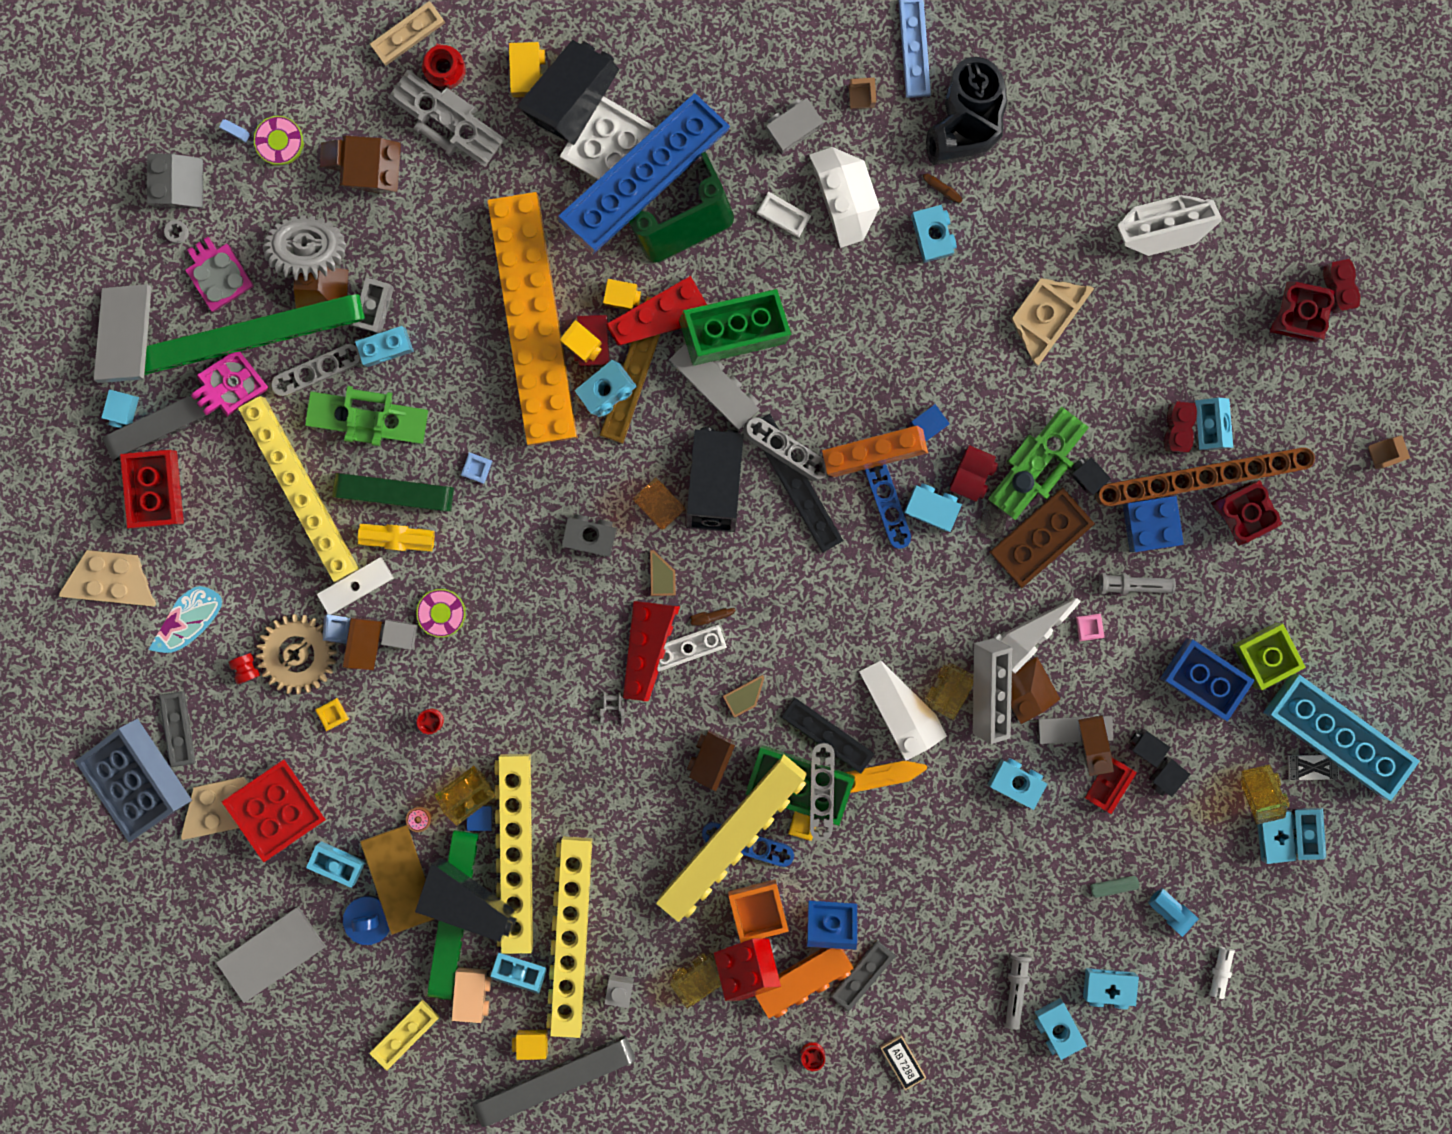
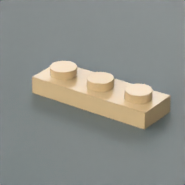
(407, 33)

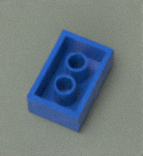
(1207, 679)

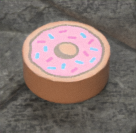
(418, 819)

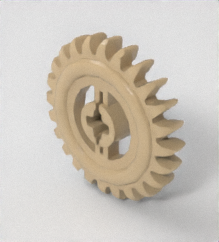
(279, 671)

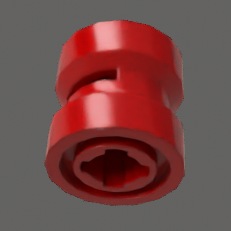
(244, 668)
(427, 723)
(815, 1060)

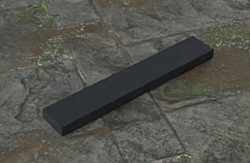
(803, 496)

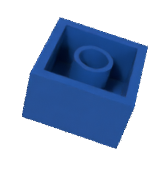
(1153, 524)

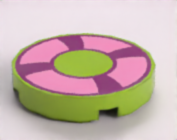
(278, 140)
(441, 613)

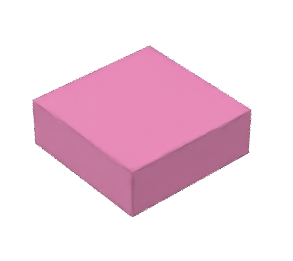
(1089, 627)

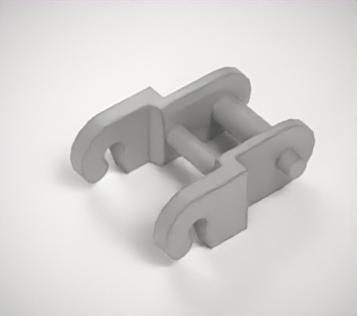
(612, 698)

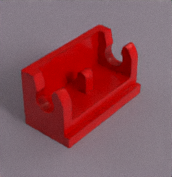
(1110, 787)

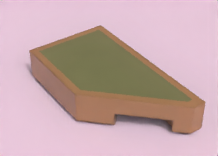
(662, 576)
(744, 697)

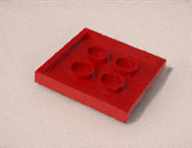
(273, 810)

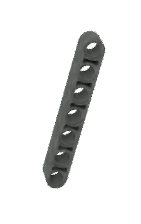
(554, 1082)

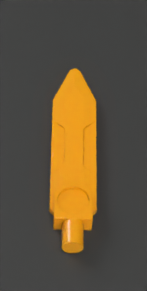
(886, 775)

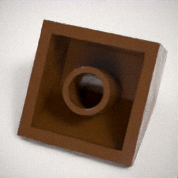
(370, 164)
(711, 759)

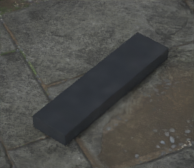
(824, 731)

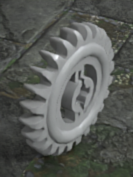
(305, 259)

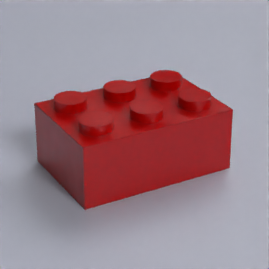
(152, 489)

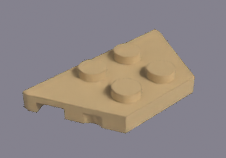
(1047, 314)
(109, 579)
(206, 811)

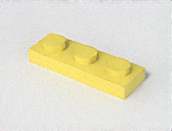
(404, 1034)

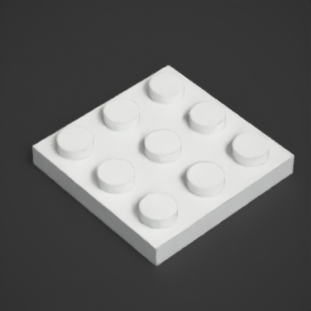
(606, 139)

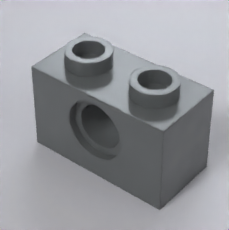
(574, 536)

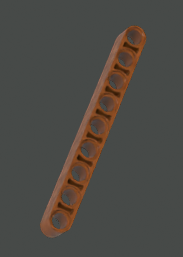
(1215, 472)

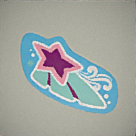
(187, 619)

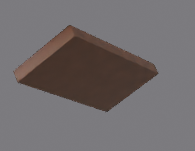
(1041, 537)

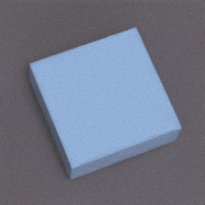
(234, 130)
(476, 468)
(336, 628)

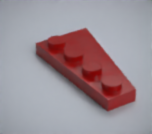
(657, 314)
(648, 634)

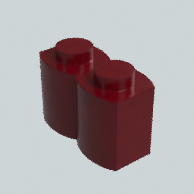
(1341, 278)
(1180, 420)
(972, 473)

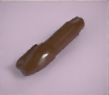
(947, 191)
(706, 618)

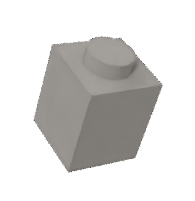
(398, 634)
(619, 991)

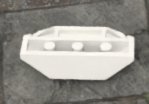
(846, 193)
(1168, 224)

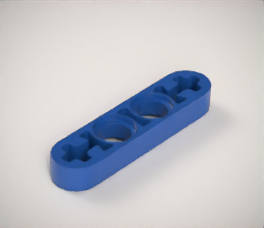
(884, 504)
(750, 853)

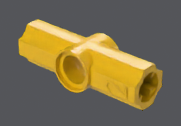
(396, 537)

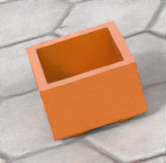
(758, 911)

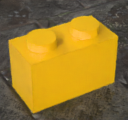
(525, 66)

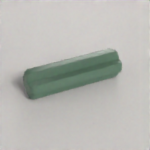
(1114, 886)

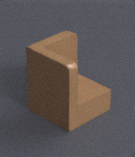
(862, 93)
(1388, 452)

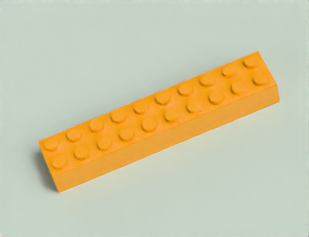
(532, 318)

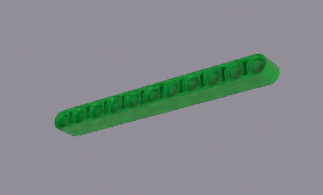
(254, 333)

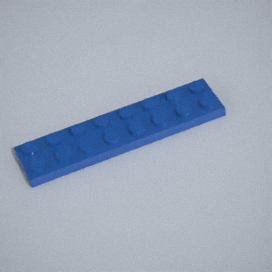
(643, 173)

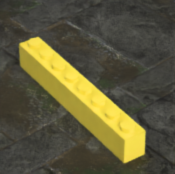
(731, 838)

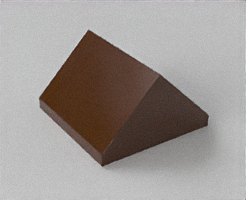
(362, 643)

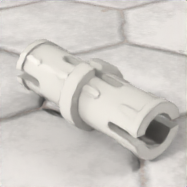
(1221, 972)

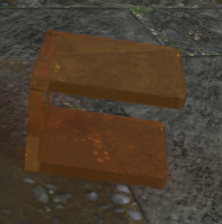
(659, 503)

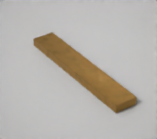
(637, 367)

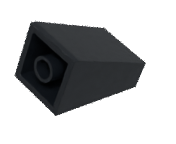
(570, 91)
(714, 480)
(464, 903)

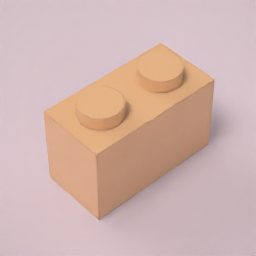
(470, 994)

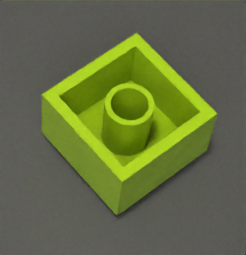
(1269, 656)

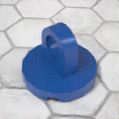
(365, 921)

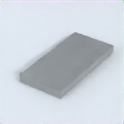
(122, 333)
(271, 954)

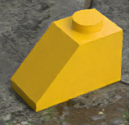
(581, 342)

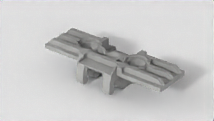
(450, 112)

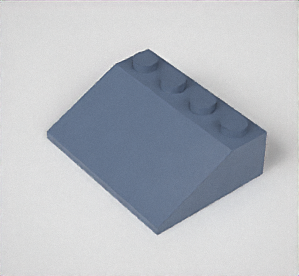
(133, 780)

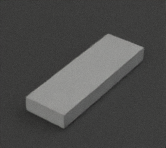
(1066, 729)

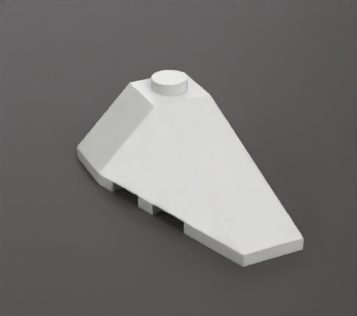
(1027, 635)
(905, 714)

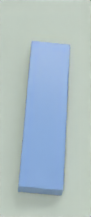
(914, 48)

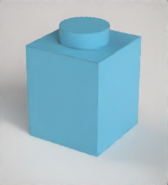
(119, 408)

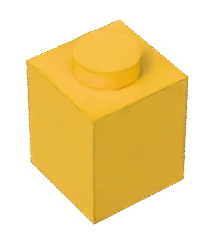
(621, 295)
(530, 1044)

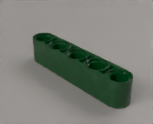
(393, 492)

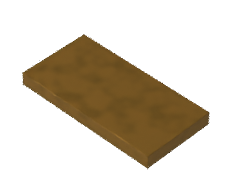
(396, 877)

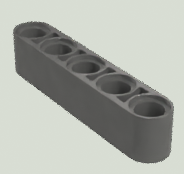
(155, 427)

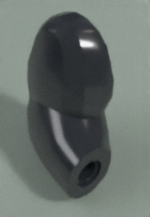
(974, 112)

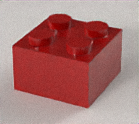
(747, 969)

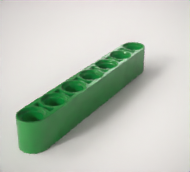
(448, 937)

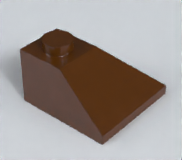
(320, 290)
(1031, 691)

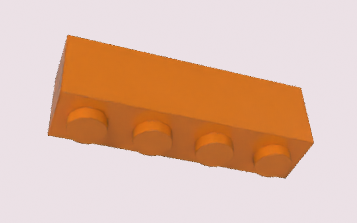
(875, 451)
(804, 978)

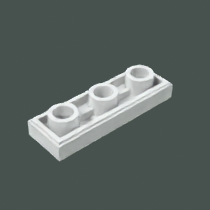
(342, 593)
(703, 643)

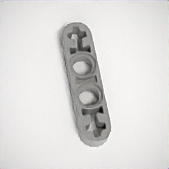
(315, 366)
(784, 452)
(822, 791)

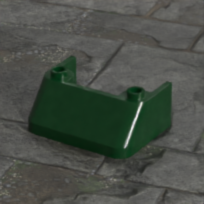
(689, 227)

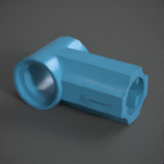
(1177, 915)

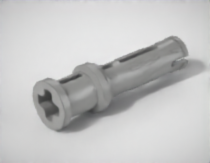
(1126, 584)
(1017, 977)

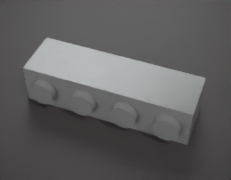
(717, 388)
(992, 690)

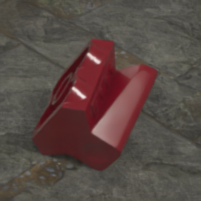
(1304, 312)
(1248, 512)

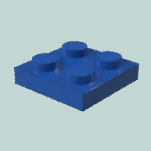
(832, 925)

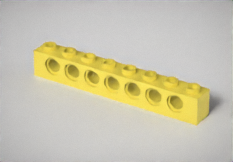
(298, 488)
(521, 766)
(570, 1024)

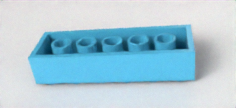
(1341, 736)

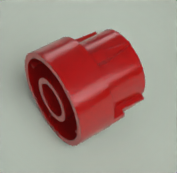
(439, 54)

